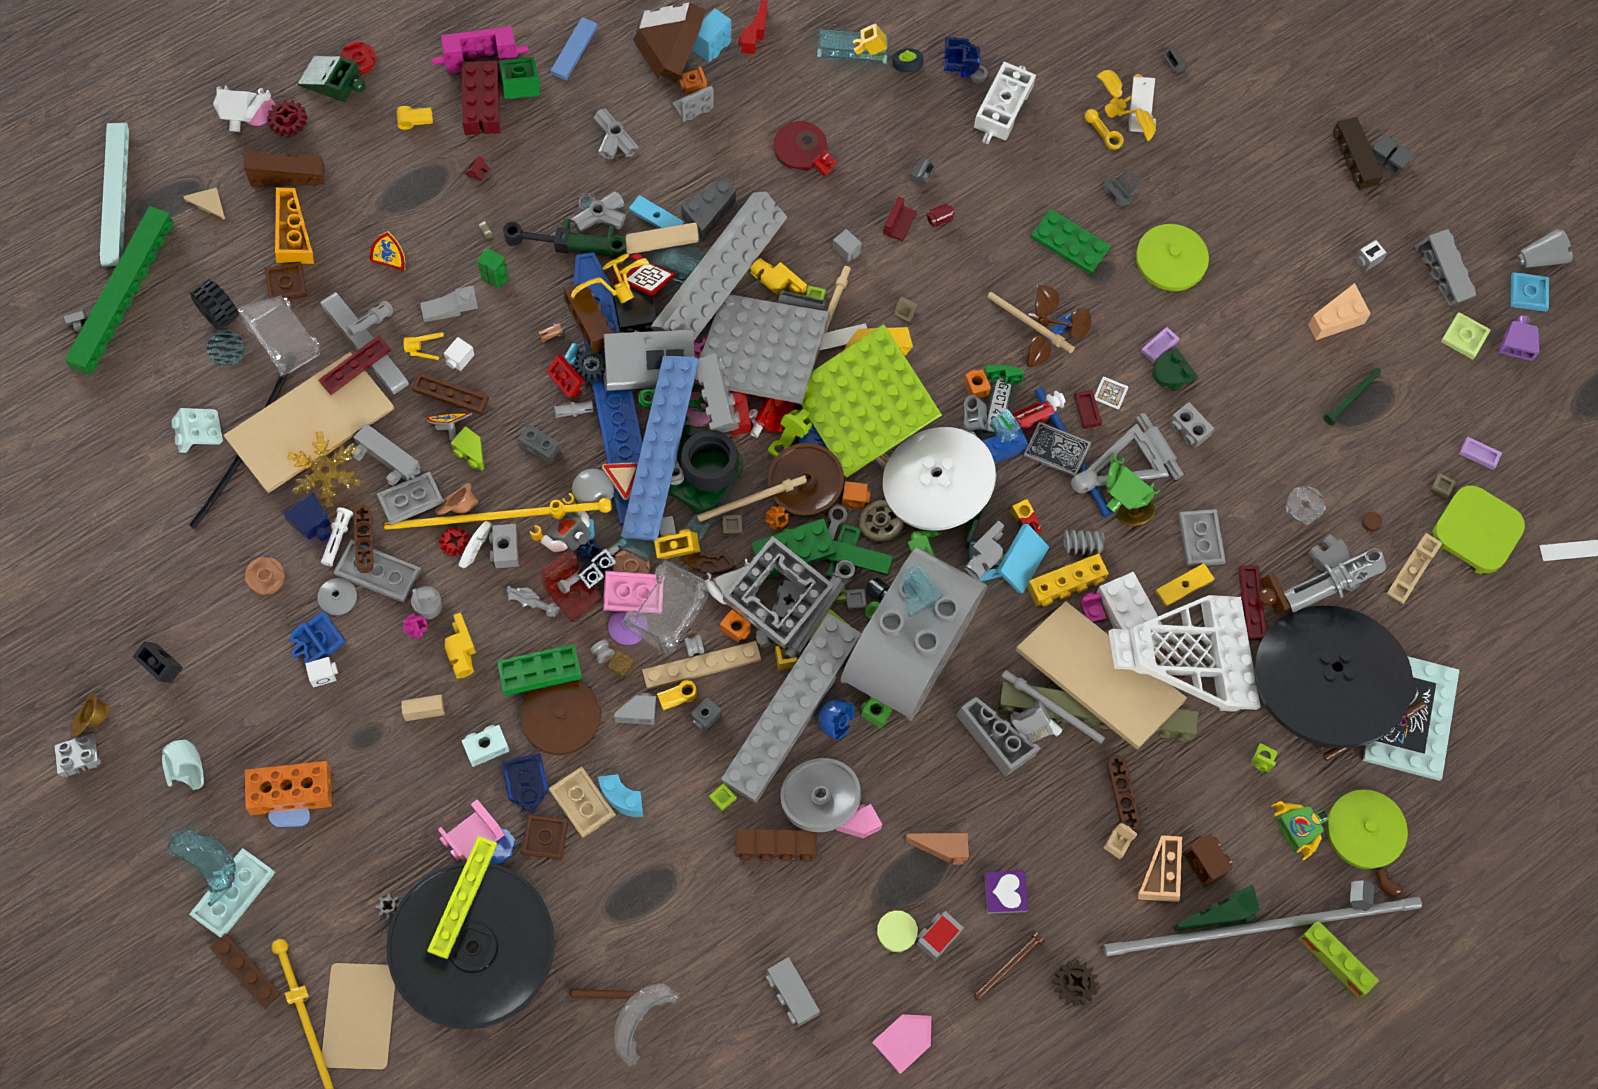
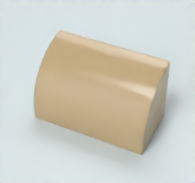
(423, 707)

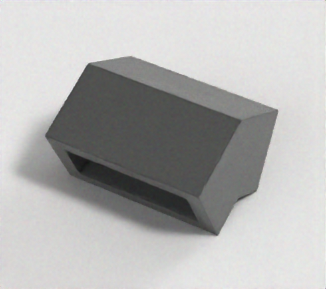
(1173, 51)
(923, 171)
(1362, 895)

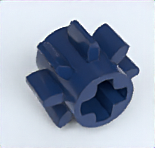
(587, 550)

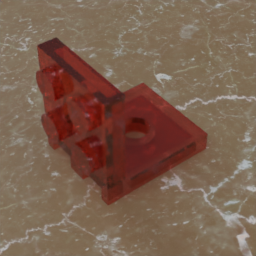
(561, 570)

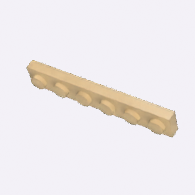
(701, 665)

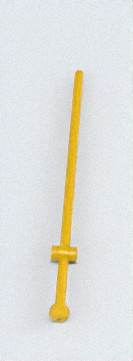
(556, 509)
(297, 995)

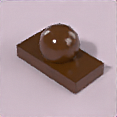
(1273, 594)

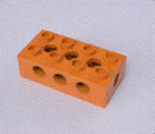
(280, 778)

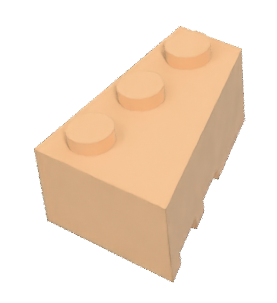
(1340, 314)
(1164, 873)

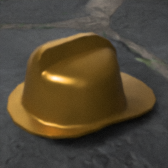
(90, 715)

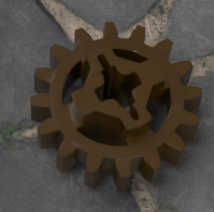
(1070, 977)

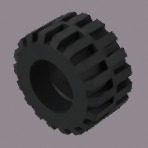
(214, 304)

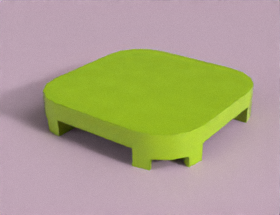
(1479, 529)

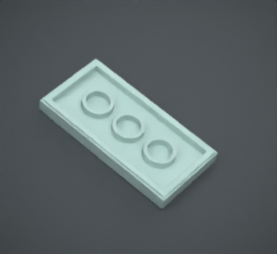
(249, 880)

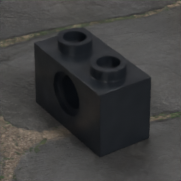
(157, 662)

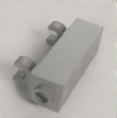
(387, 453)

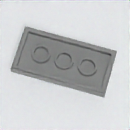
(389, 576)

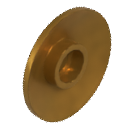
(1136, 516)

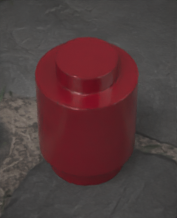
(940, 215)

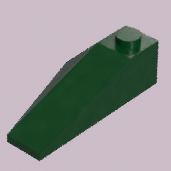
(1234, 909)

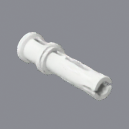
(341, 528)

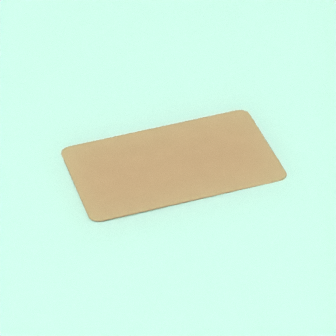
(358, 1016)

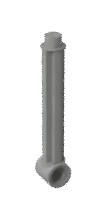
(802, 637)

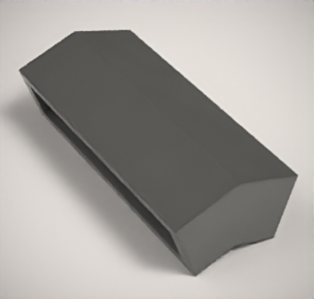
(801, 300)

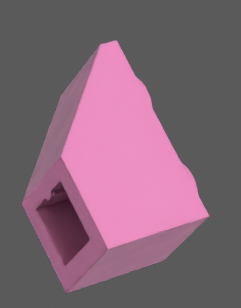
(862, 823)

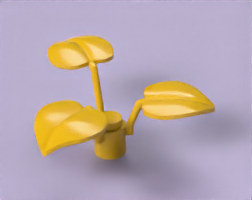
(1118, 106)
(622, 289)

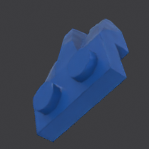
(316, 638)

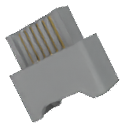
(1033, 722)

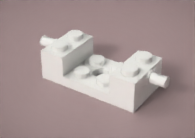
(997, 114)

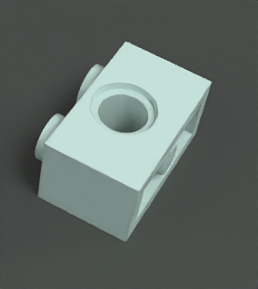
(496, 747)

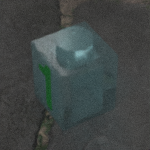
(1005, 426)

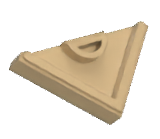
(207, 201)

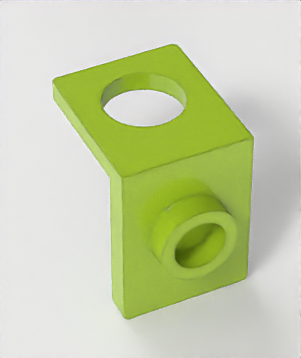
(1261, 762)

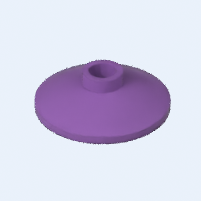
(619, 632)

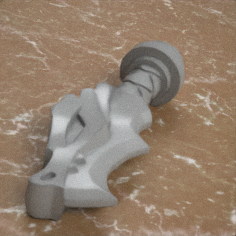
(528, 597)

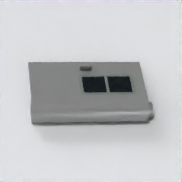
(637, 364)

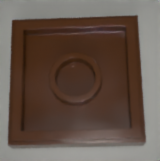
(286, 281)
(545, 837)

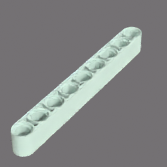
(114, 194)

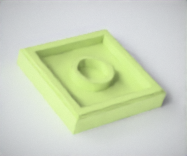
(1465, 335)

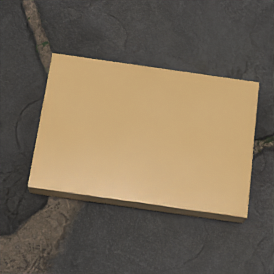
(582, 802)

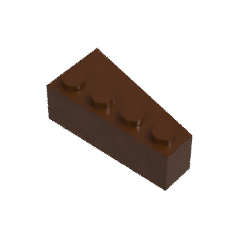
(283, 169)

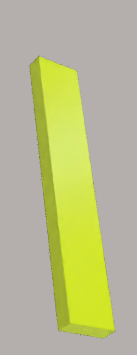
(462, 897)

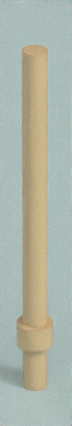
(840, 285)
(1056, 339)
(786, 485)

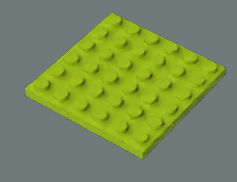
(867, 400)

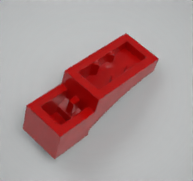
(754, 31)

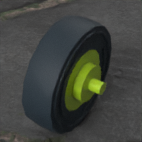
(907, 60)

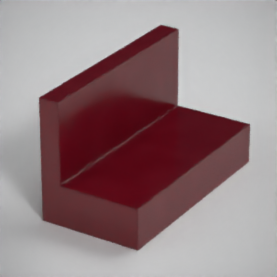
(899, 220)

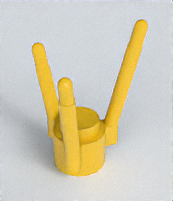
(412, 344)

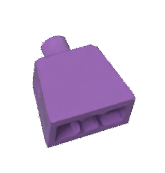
(1521, 340)

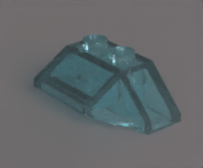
(678, 260)

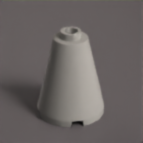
(1548, 250)

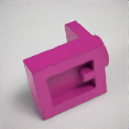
(1092, 607)

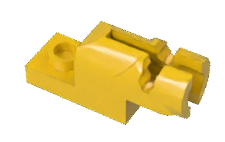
(777, 277)
(460, 648)

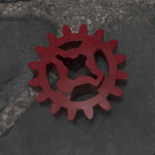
(287, 117)

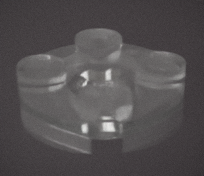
(1302, 514)

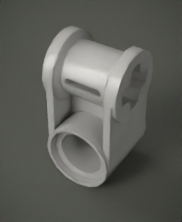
(975, 417)

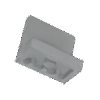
(694, 104)

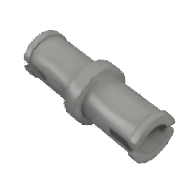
(573, 409)

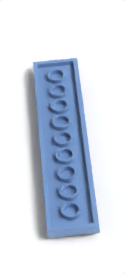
(659, 448)

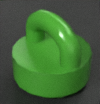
(871, 608)

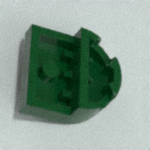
(1173, 370)

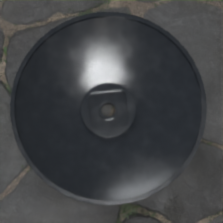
(1327, 705)
(481, 986)

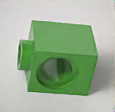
(877, 719)

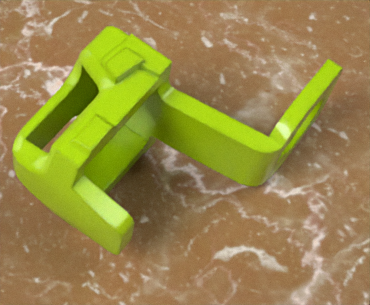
(794, 426)

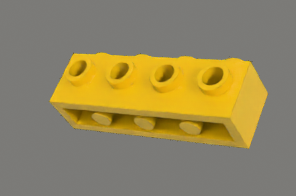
(1067, 580)

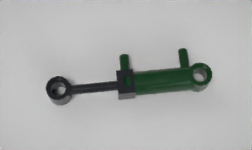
(567, 241)

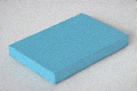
(1022, 558)

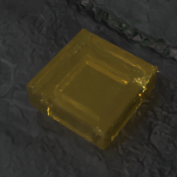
(620, 664)

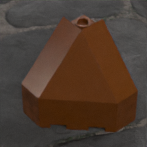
(668, 37)

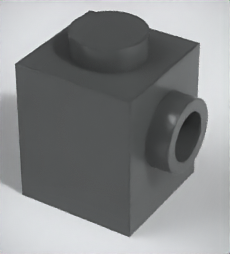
(705, 715)

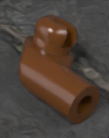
(1387, 885)

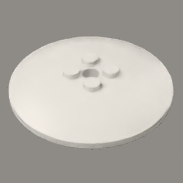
(944, 500)

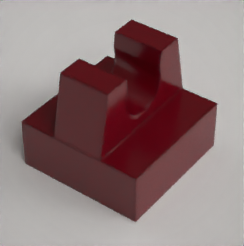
(475, 167)

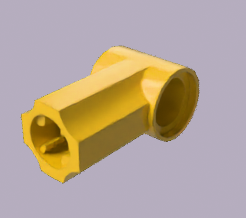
(409, 117)
(675, 696)

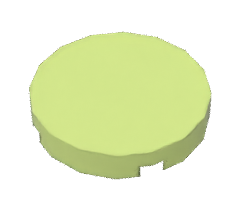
(897, 931)

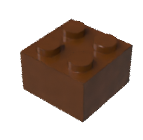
(1208, 860)

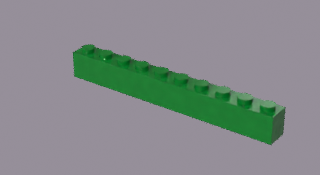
(119, 291)

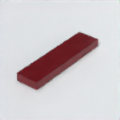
(354, 365)
(1252, 608)

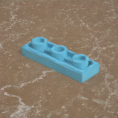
(648, 211)

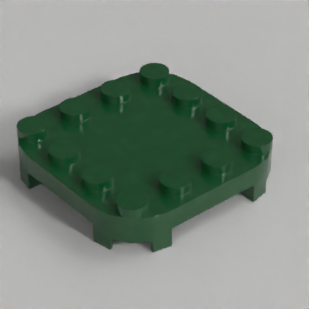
(705, 461)

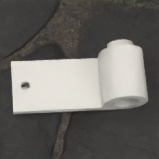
(1141, 98)

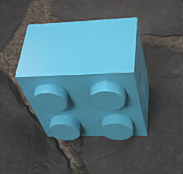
(713, 35)

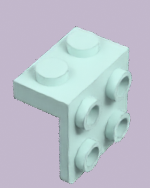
(196, 427)

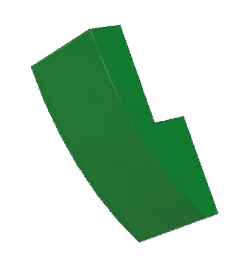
(1009, 374)

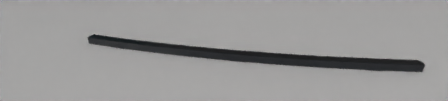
(235, 464)

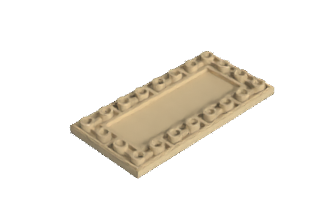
(295, 417)
(1081, 662)

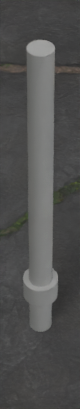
(1020, 684)

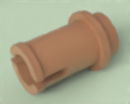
(551, 332)

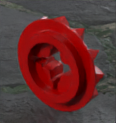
(449, 548)

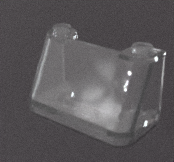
(280, 333)
(668, 608)

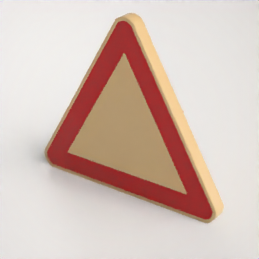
(621, 476)

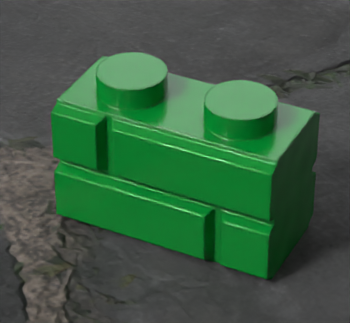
(493, 268)

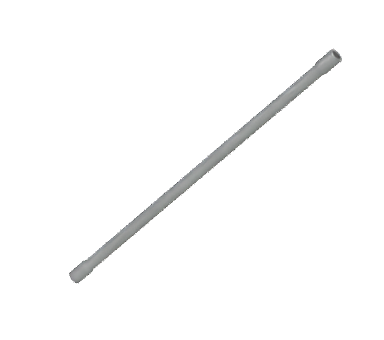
(1122, 947)

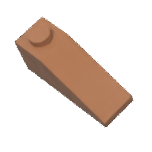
(946, 846)

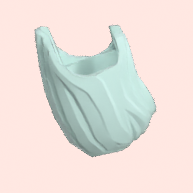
(182, 763)

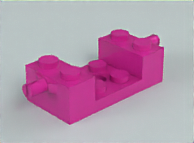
(478, 44)

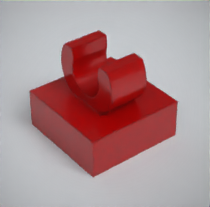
(824, 162)

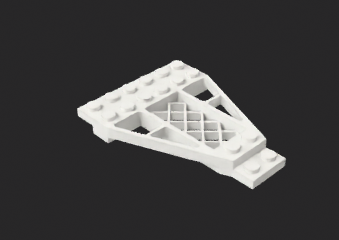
(1225, 640)

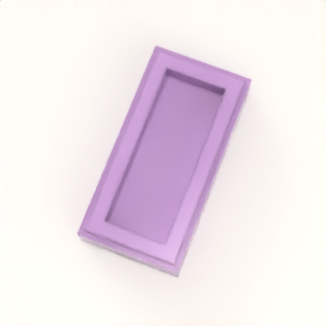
(1160, 344)
(1480, 453)

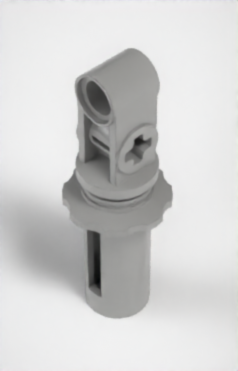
(1336, 579)

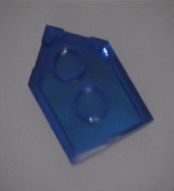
(525, 781)

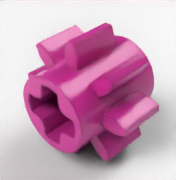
(415, 626)

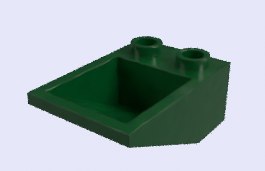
(332, 77)

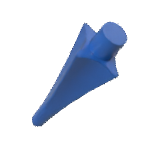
(1059, 329)

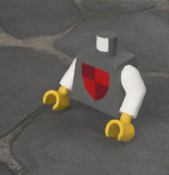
(567, 532)

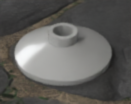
(343, 602)

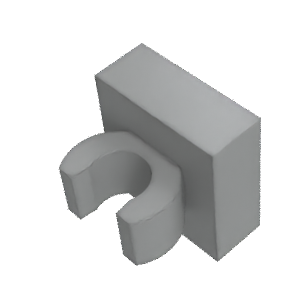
(76, 320)

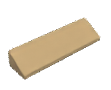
(662, 238)

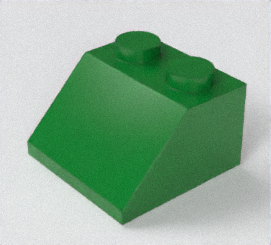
(519, 78)

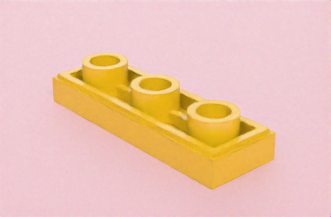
(1193, 580)

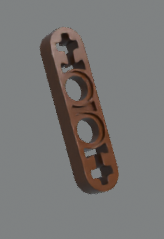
(363, 539)
(1123, 793)

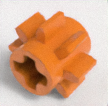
(776, 517)

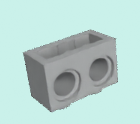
(1195, 422)

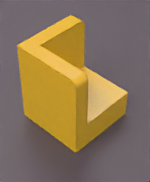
(782, 662)

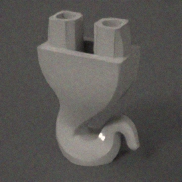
(1336, 553)

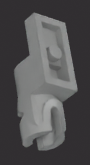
(985, 552)

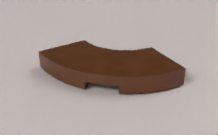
(709, 563)

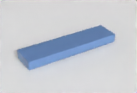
(574, 48)

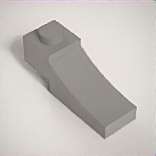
(450, 305)

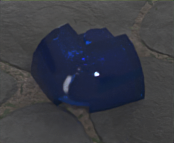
(961, 56)

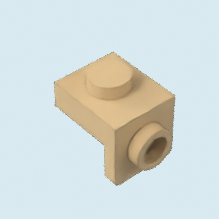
(1120, 840)

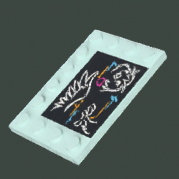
(1421, 741)

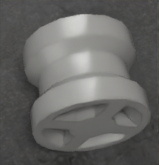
(694, 645)
(602, 651)

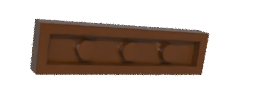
(450, 393)
(245, 971)

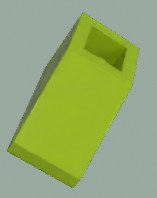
(469, 446)

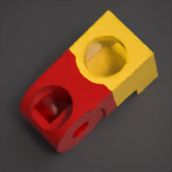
(1024, 514)

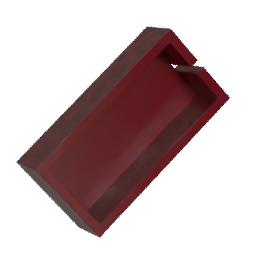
(481, 97)

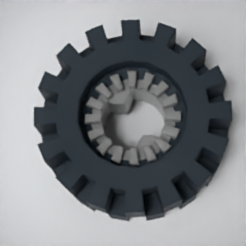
(584, 360)

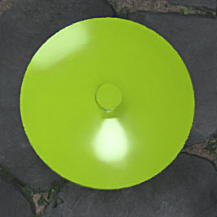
(1172, 257)
(1367, 829)

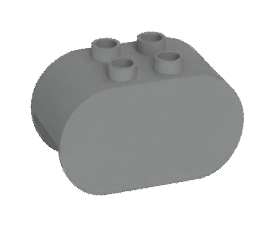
(904, 655)

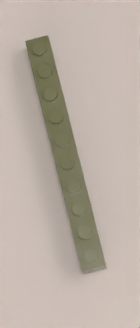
(1180, 724)

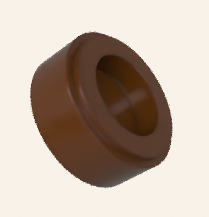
(1372, 521)

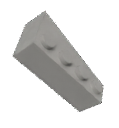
(1447, 267)
(717, 394)
(996, 736)

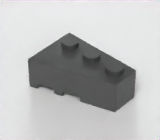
(709, 206)

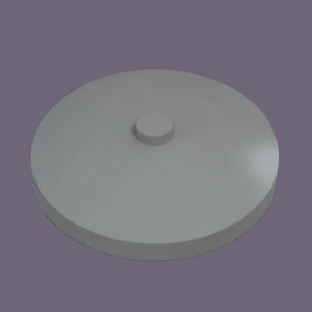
(820, 795)

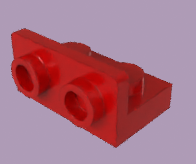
(565, 376)
(771, 414)

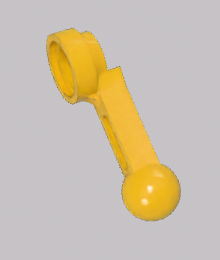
(1092, 117)

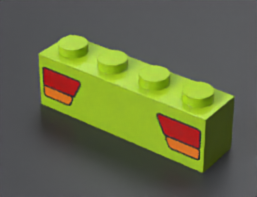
(1338, 959)

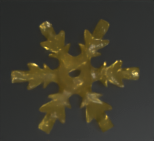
(317, 466)

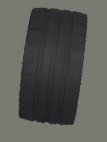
(709, 440)

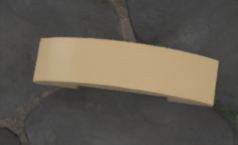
(1414, 568)

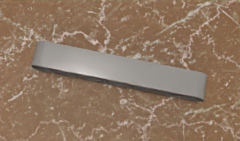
(384, 367)

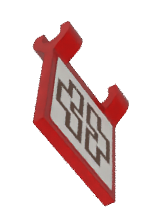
(646, 277)

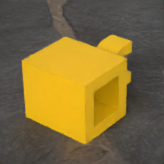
(871, 39)

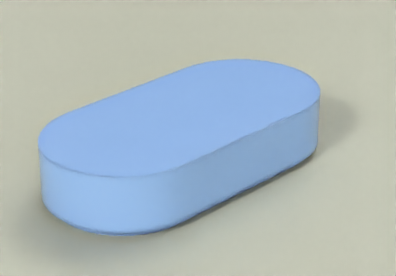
(289, 817)

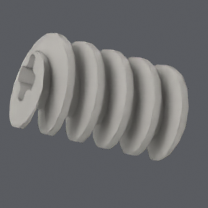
(1083, 542)

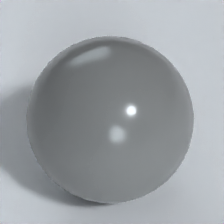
(592, 486)

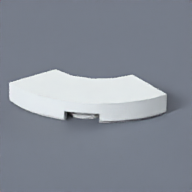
(475, 544)

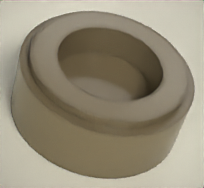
(485, 230)

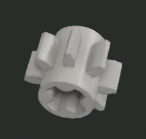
(392, 902)

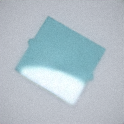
(640, 548)

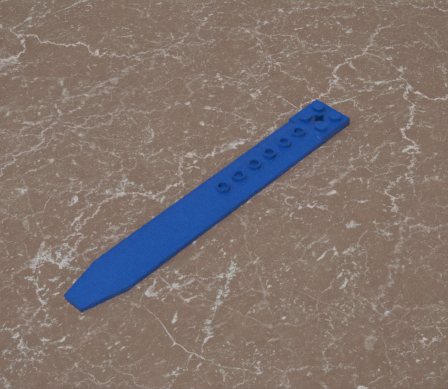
(614, 407)

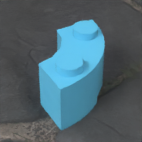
(620, 797)

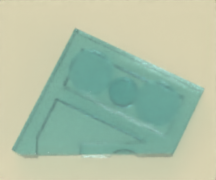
(919, 590)

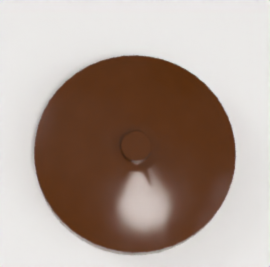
(822, 474)
(560, 717)

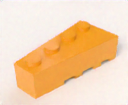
(291, 236)

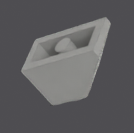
(638, 710)

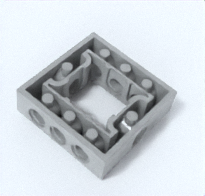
(781, 558)

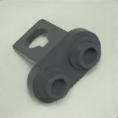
(1117, 188)

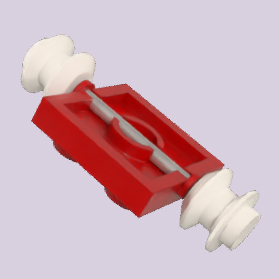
(1039, 410)

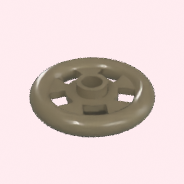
(882, 535)

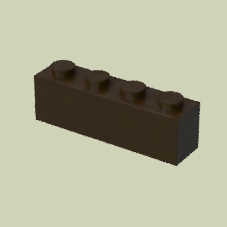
(1357, 153)

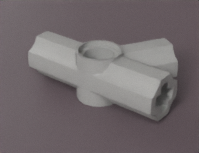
(613, 141)
(608, 214)

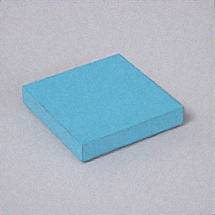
(1529, 291)

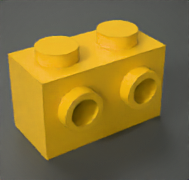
(677, 545)

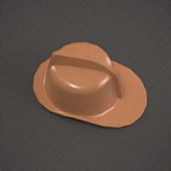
(459, 502)

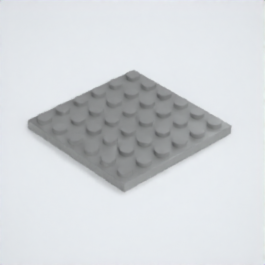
(766, 346)

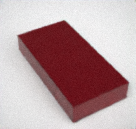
(1087, 409)

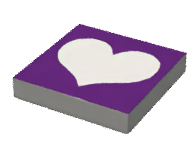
(1006, 892)

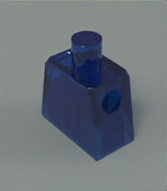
(309, 518)

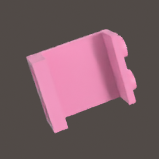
(464, 835)

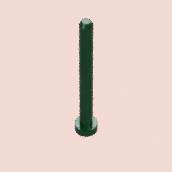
(1330, 418)

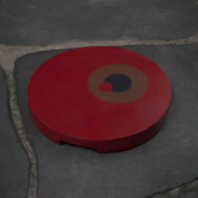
(799, 144)

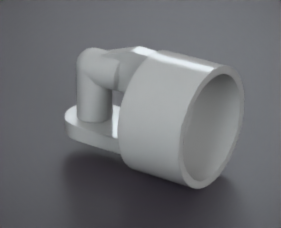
(426, 602)

